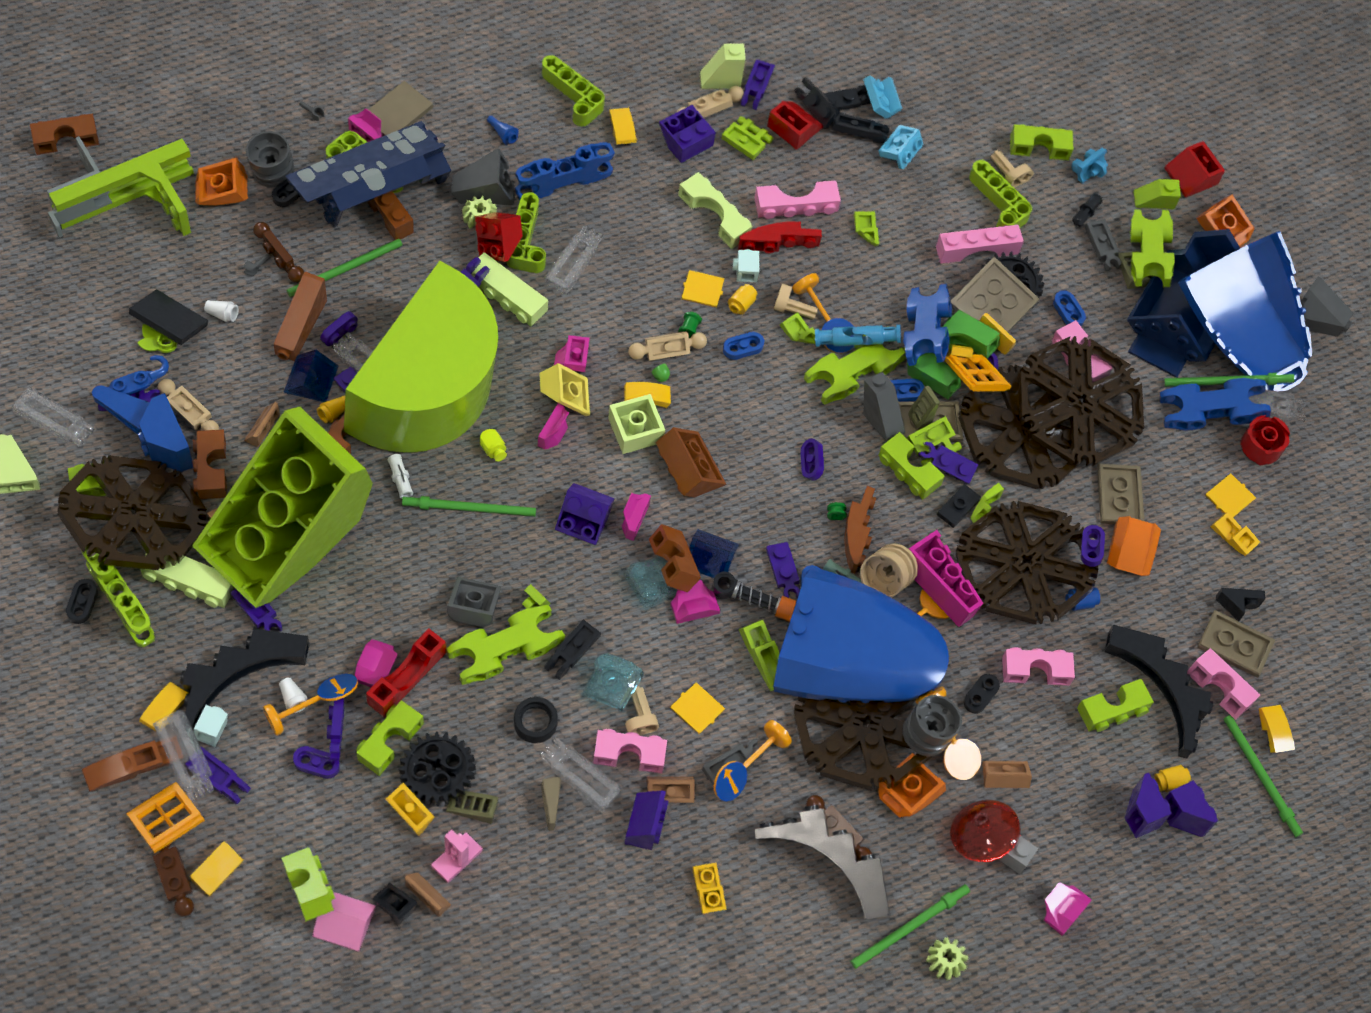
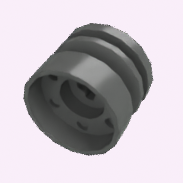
(269, 158)
(932, 725)

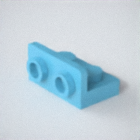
(883, 96)
(902, 145)

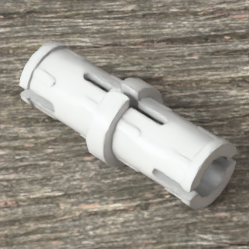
(400, 476)

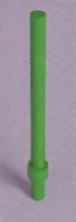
(354, 263)
(1271, 379)
(426, 503)
(1286, 814)
(946, 901)

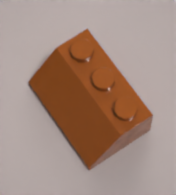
(689, 462)

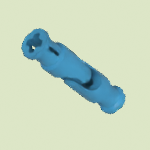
(874, 335)

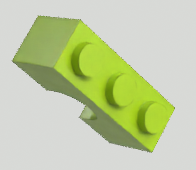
(1057, 141)
(921, 480)
(1099, 713)
(400, 721)
(309, 883)

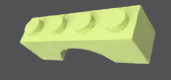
(700, 193)

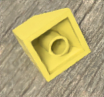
(566, 388)

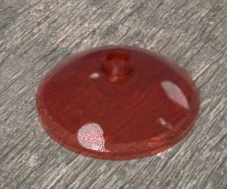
(988, 839)

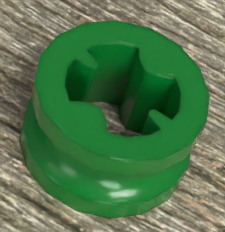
(837, 511)

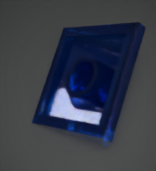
(311, 376)
(712, 553)

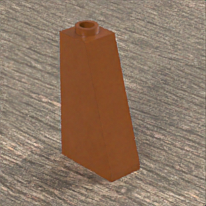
(301, 316)

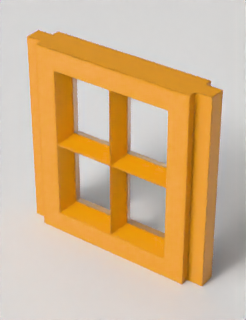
(998, 382)
(175, 831)

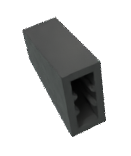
(882, 406)

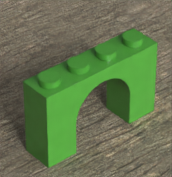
(963, 332)

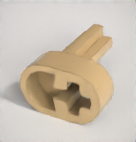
(1014, 176)
(784, 303)
(645, 721)

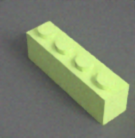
(511, 292)
(194, 580)

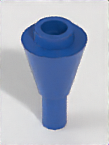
(506, 132)

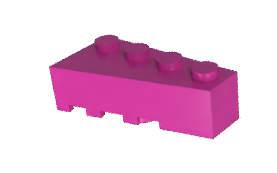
(944, 580)

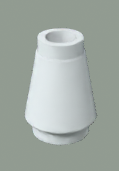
(223, 310)
(291, 693)

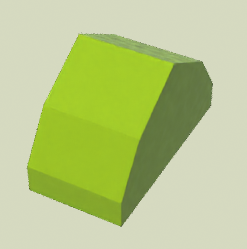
(285, 509)

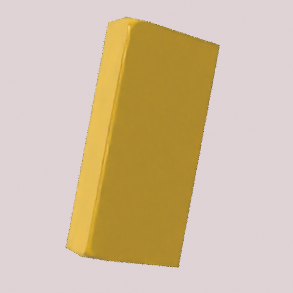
(1007, 342)
(410, 808)
(216, 868)

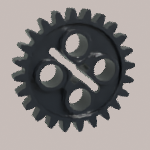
(1029, 274)
(448, 751)

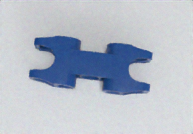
(573, 169)
(928, 334)
(1229, 402)

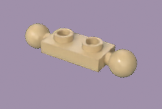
(716, 101)
(667, 346)
(187, 406)

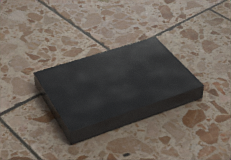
(168, 317)

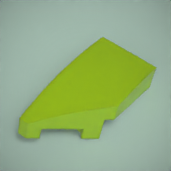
(866, 226)
(798, 330)
(984, 504)

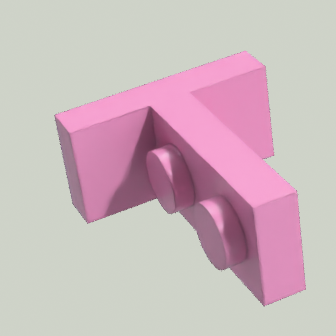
(458, 854)

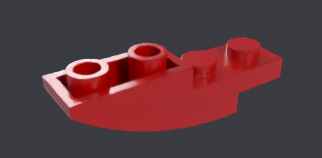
(771, 236)

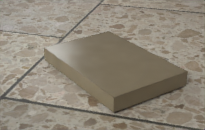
(400, 108)
(948, 409)
(1119, 492)
(1236, 643)

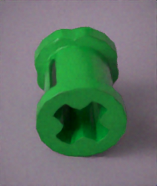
(690, 324)

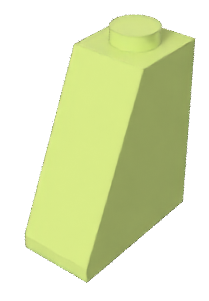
(724, 68)
(15, 470)

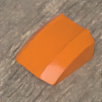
(221, 183)
(1227, 215)
(1133, 545)
(913, 792)

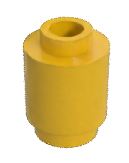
(742, 299)
(1172, 778)

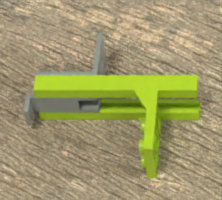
(101, 191)

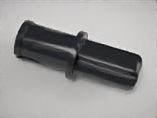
(1087, 210)

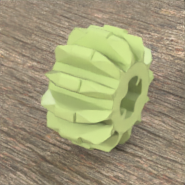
(475, 208)
(941, 964)

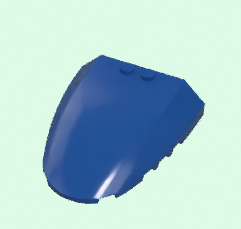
(1254, 309)
(857, 645)

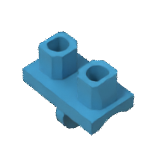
(1093, 164)

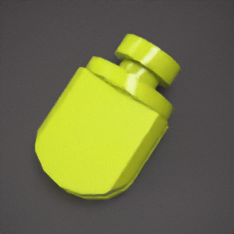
(493, 444)

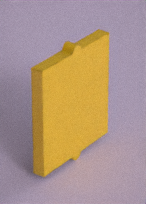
(703, 288)
(1230, 496)
(697, 708)

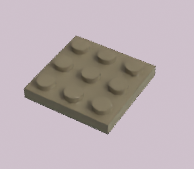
(996, 293)

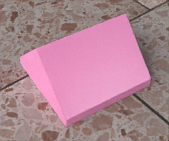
(345, 924)

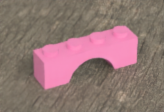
(773, 202)
(958, 245)

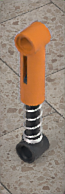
(782, 607)

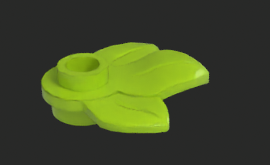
(155, 341)

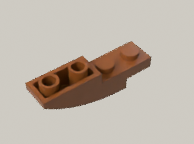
(856, 530)
(125, 765)

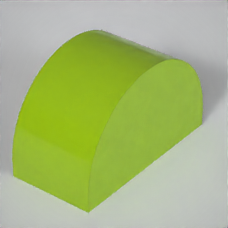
(428, 370)

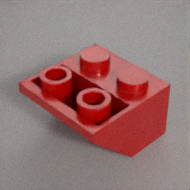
(793, 123)
(1195, 169)
(498, 234)

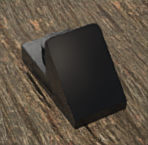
(1238, 599)
(395, 903)

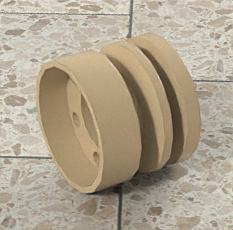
(889, 569)

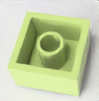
(636, 423)

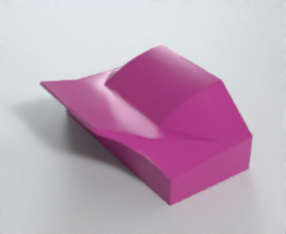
(365, 125)
(574, 353)
(554, 428)
(634, 514)
(695, 604)
(375, 662)
(1064, 906)

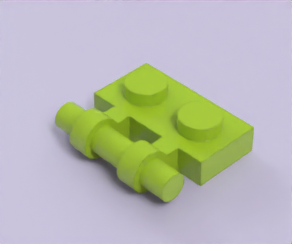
(743, 140)
(936, 433)

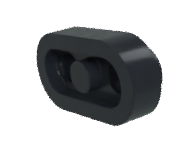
(286, 190)
(81, 602)
(982, 693)

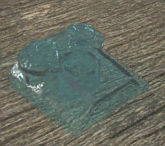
(648, 582)
(613, 681)

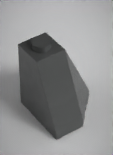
(485, 178)
(1325, 310)

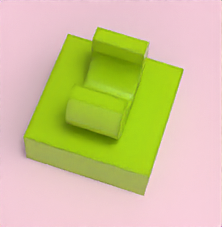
(535, 598)

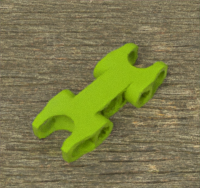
(1152, 259)
(845, 371)
(125, 604)
(492, 649)

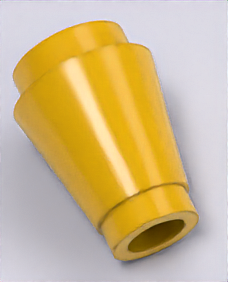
(331, 409)

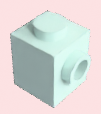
(746, 265)
(210, 725)

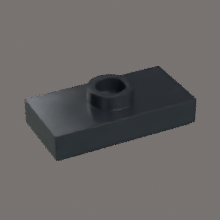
(958, 505)

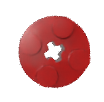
(1265, 440)

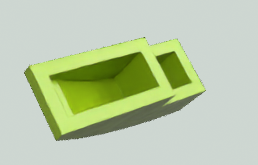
(762, 650)

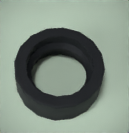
(530, 736)

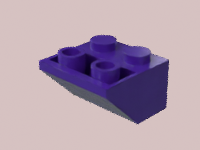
(687, 133)
(584, 513)
(1146, 807)
(1190, 810)
(644, 822)

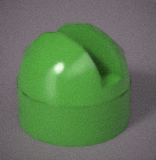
(661, 372)

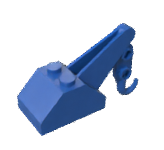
(151, 420)

